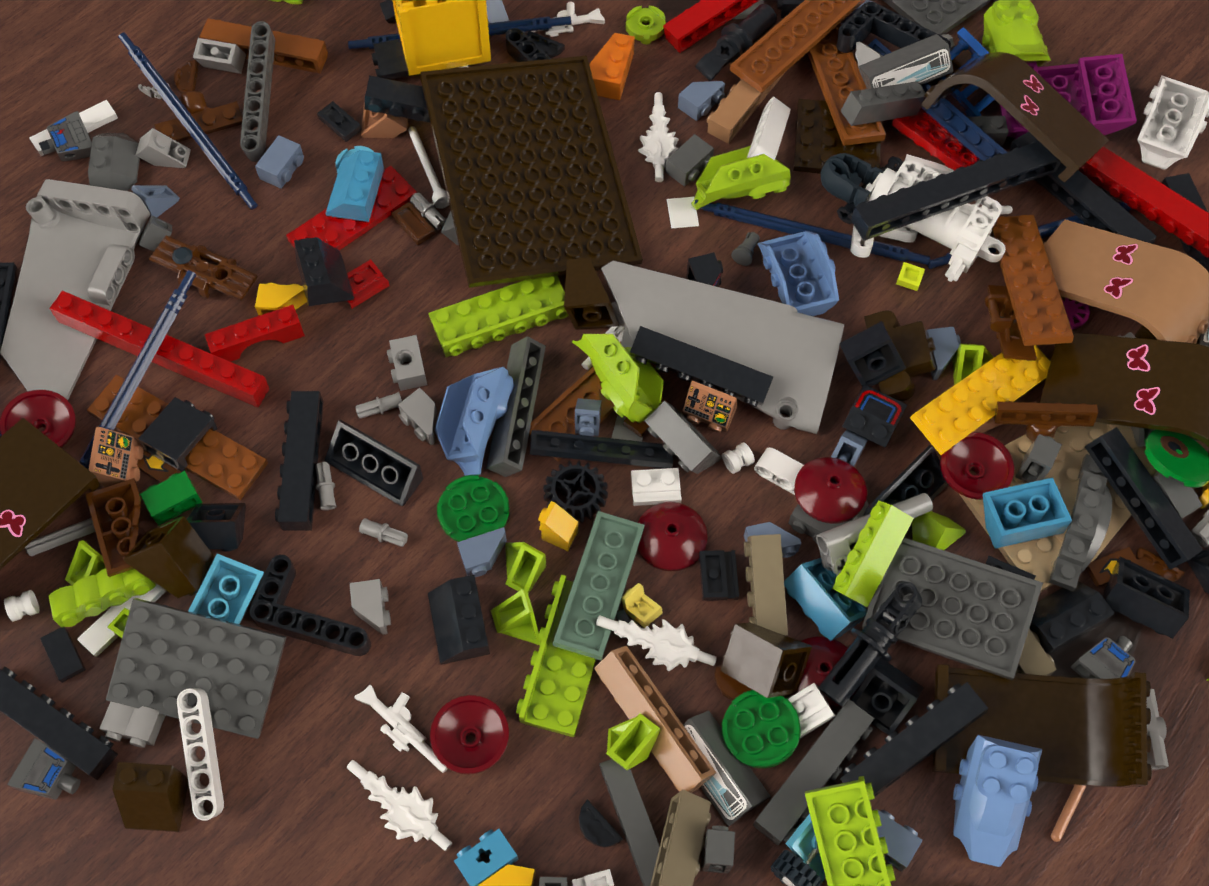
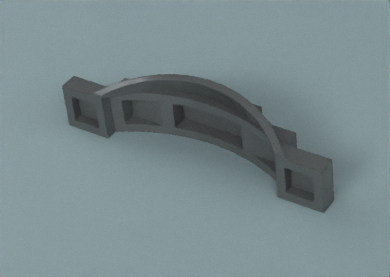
(1088, 526)

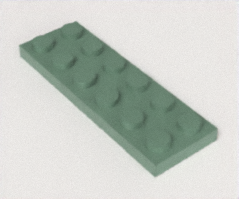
(598, 585)

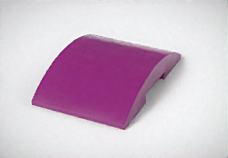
(1093, 87)

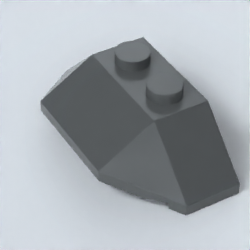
(113, 161)

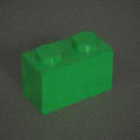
(171, 497)

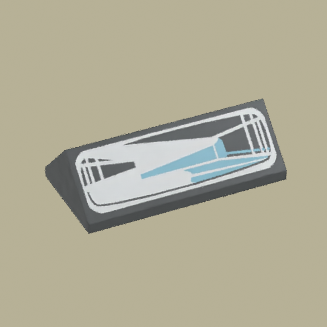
(917, 62)
(734, 787)

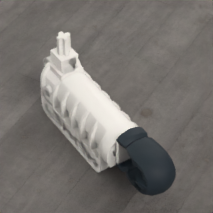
(960, 229)

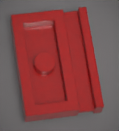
(366, 282)

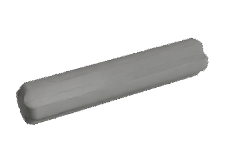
(60, 537)

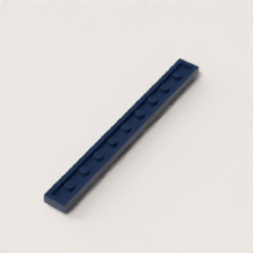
(955, 121)

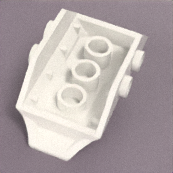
(1172, 122)

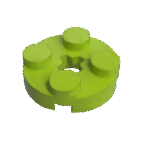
(645, 33)

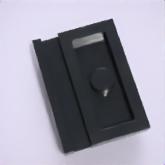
(718, 575)

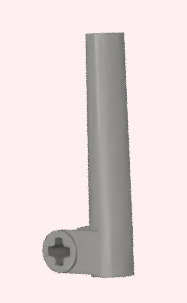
(836, 542)

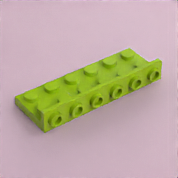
(498, 314)
(558, 678)
(849, 835)

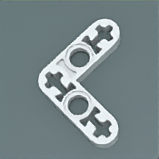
(901, 234)

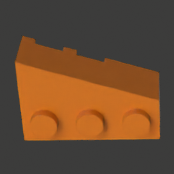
(612, 66)

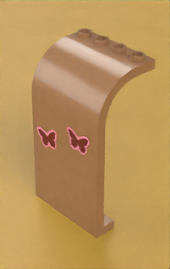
(1131, 279)

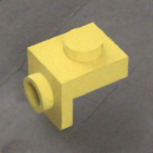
(640, 606)

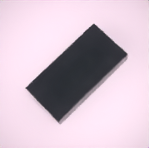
(62, 654)

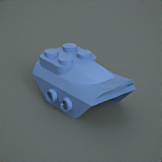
(801, 272)
(470, 416)
(994, 797)

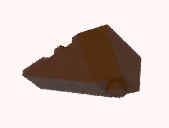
(116, 522)

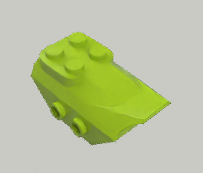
(1013, 29)
(738, 176)
(628, 384)

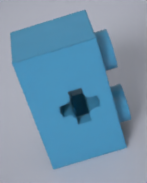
(500, 856)

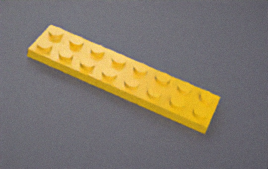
(975, 398)

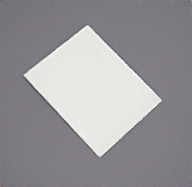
(682, 212)

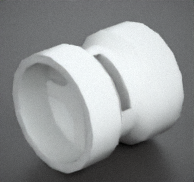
(738, 458)
(19, 606)

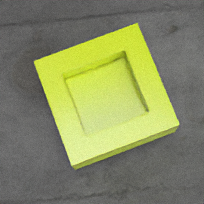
(910, 276)

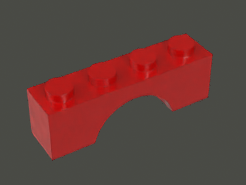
(277, 325)

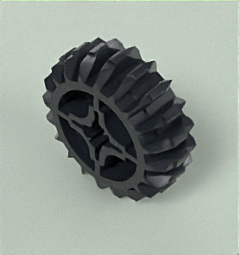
(560, 482)

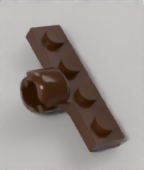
(207, 118)
(1045, 417)

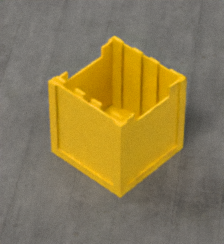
(442, 33)

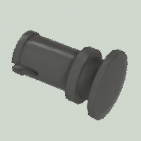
(743, 253)

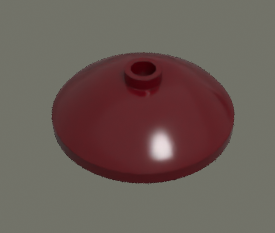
(41, 409)
(983, 456)
(826, 500)
(667, 549)
(822, 653)
(467, 717)

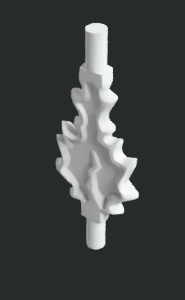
(658, 144)
(666, 644)
(406, 811)

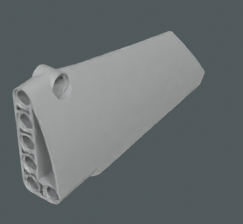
(76, 244)
(741, 328)

